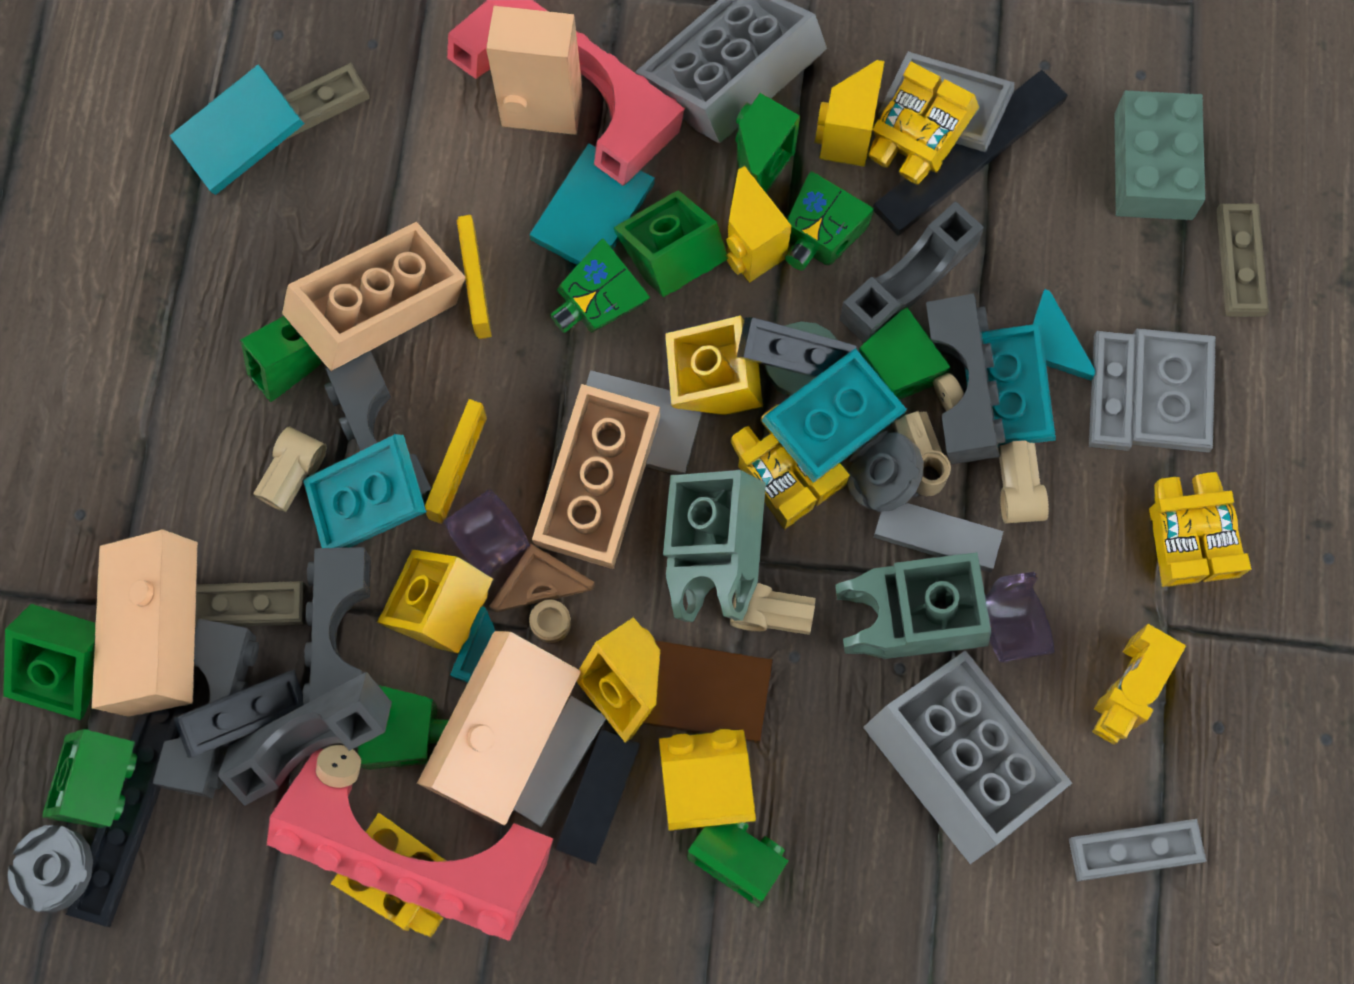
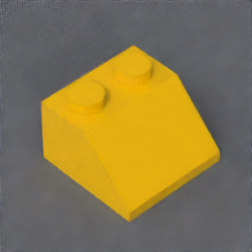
(849, 116)
(756, 229)
(707, 371)
(436, 600)
(623, 677)
(706, 779)

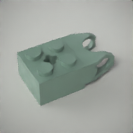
(713, 540)
(907, 611)

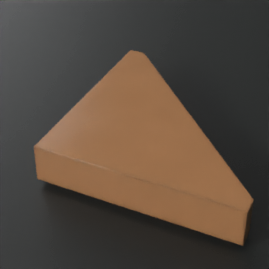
(539, 579)

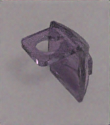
(487, 532)
(1018, 619)

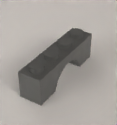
(933, 256)
(362, 394)
(970, 424)
(339, 582)
(224, 658)
(266, 757)

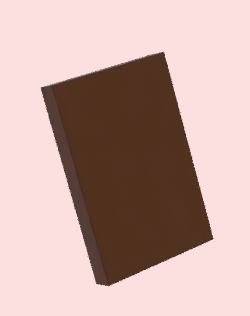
(710, 691)

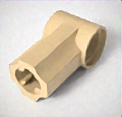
(920, 431)
(293, 460)
(1022, 495)
(777, 612)

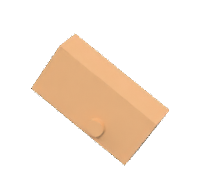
(535, 69)
(372, 295)
(597, 476)
(145, 624)
(499, 727)

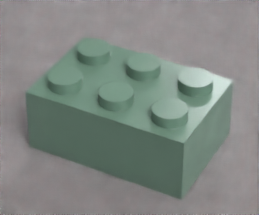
(1159, 155)

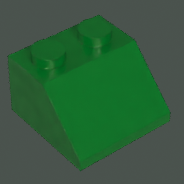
(766, 139)
(672, 242)
(50, 661)
(90, 779)
(739, 859)

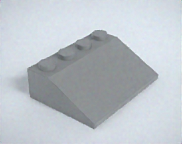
(732, 58)
(967, 756)

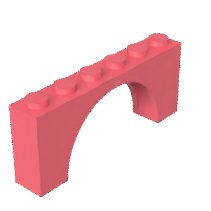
(639, 112)
(478, 890)

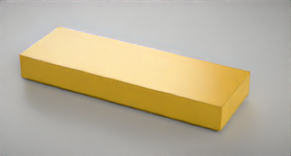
(474, 277)
(455, 462)

